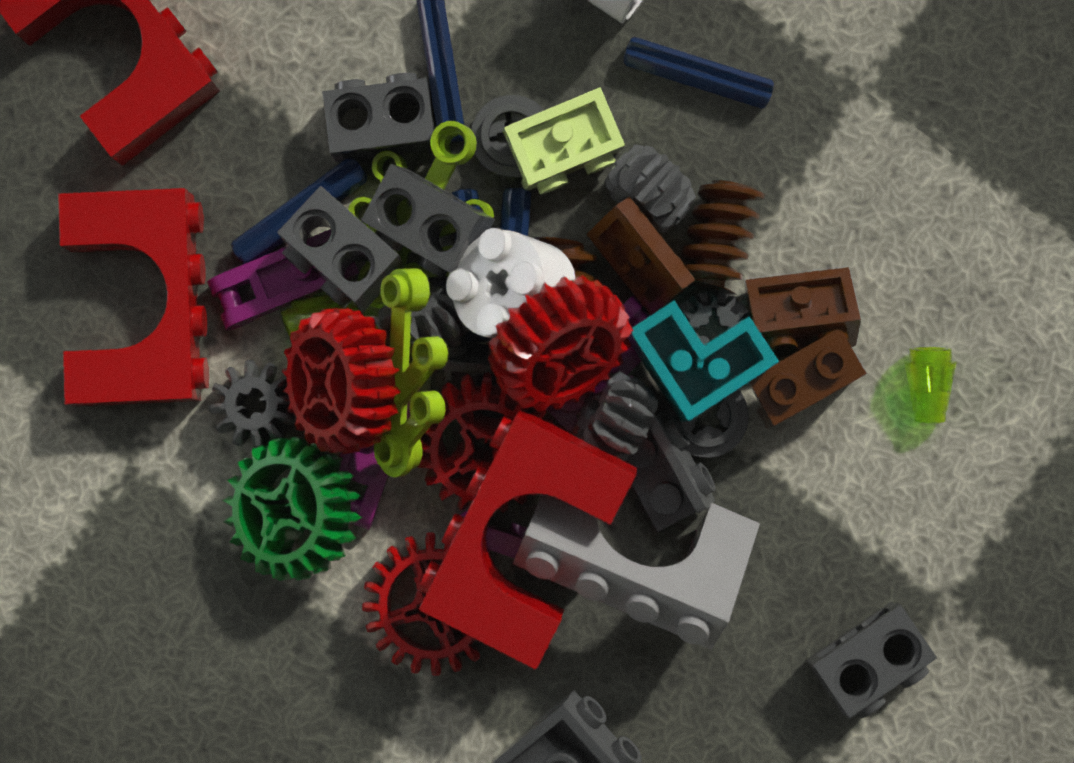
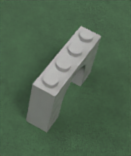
(683, 598)

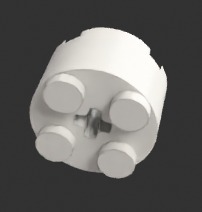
(499, 273)

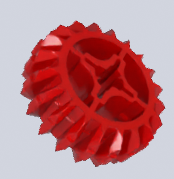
(560, 343)
(341, 380)
(464, 406)
(391, 618)

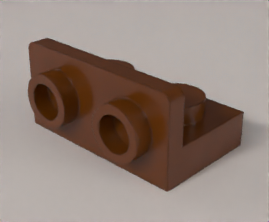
(640, 256)
(803, 308)
(806, 378)

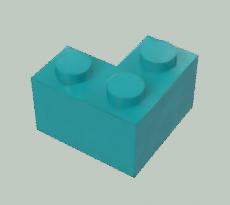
(694, 373)

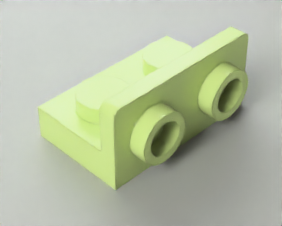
(564, 141)

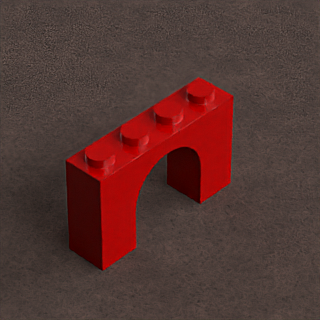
(157, 94)
(167, 361)
(467, 585)

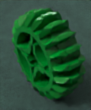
(315, 496)

